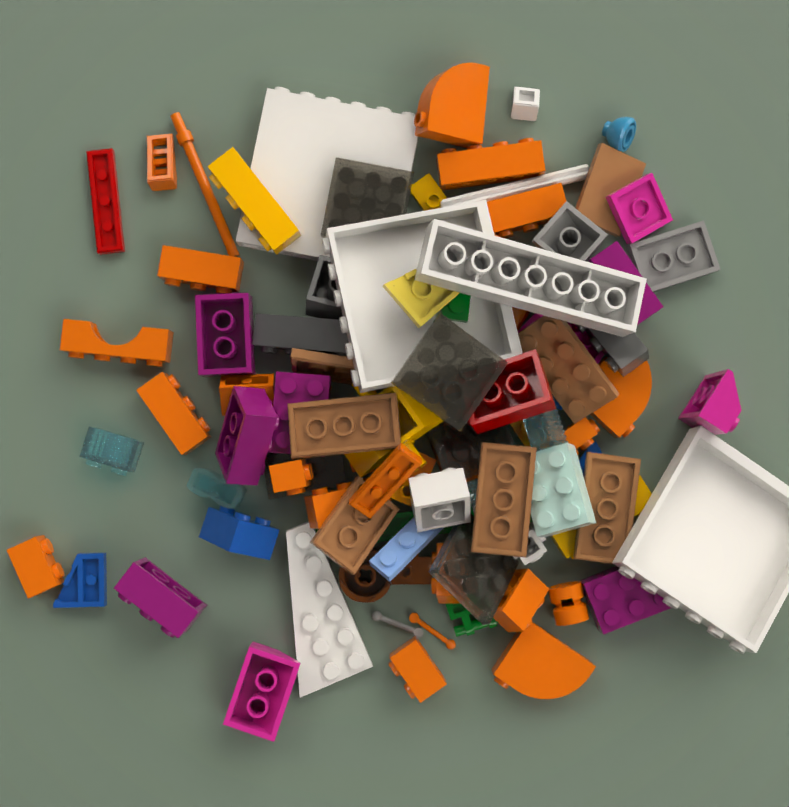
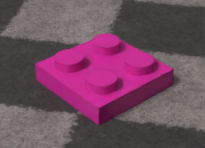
(639, 208)

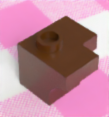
(415, 572)

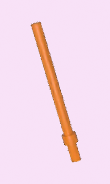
(186, 141)

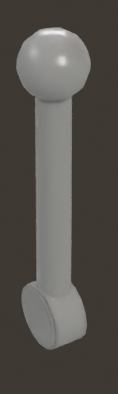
(418, 631)

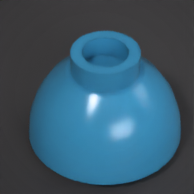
(620, 132)

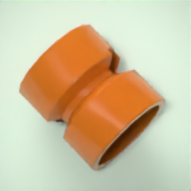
(570, 612)

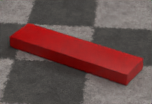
(105, 201)

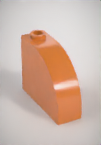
(454, 106)
(634, 393)
(541, 665)

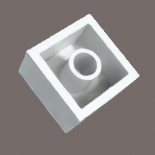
(440, 499)

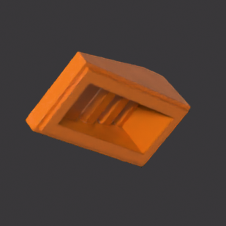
(161, 178)

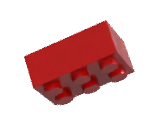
(515, 395)

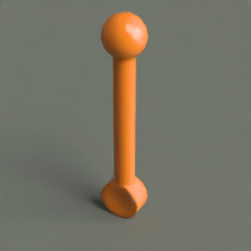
(414, 618)

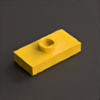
(427, 193)

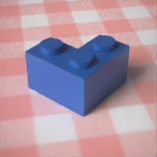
(239, 533)

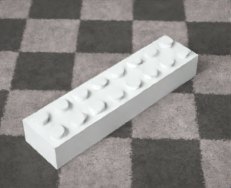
(530, 278)

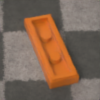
(385, 480)

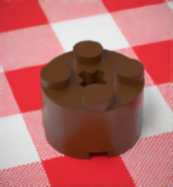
(365, 589)

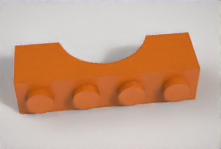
(83, 338)

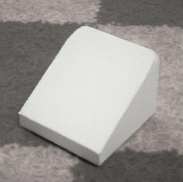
(525, 103)

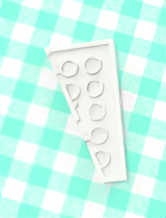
(323, 625)

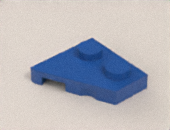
(85, 583)

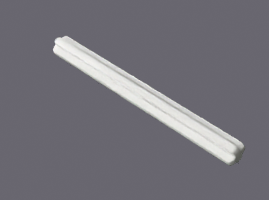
(563, 176)

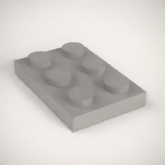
(675, 256)

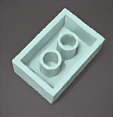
(559, 492)

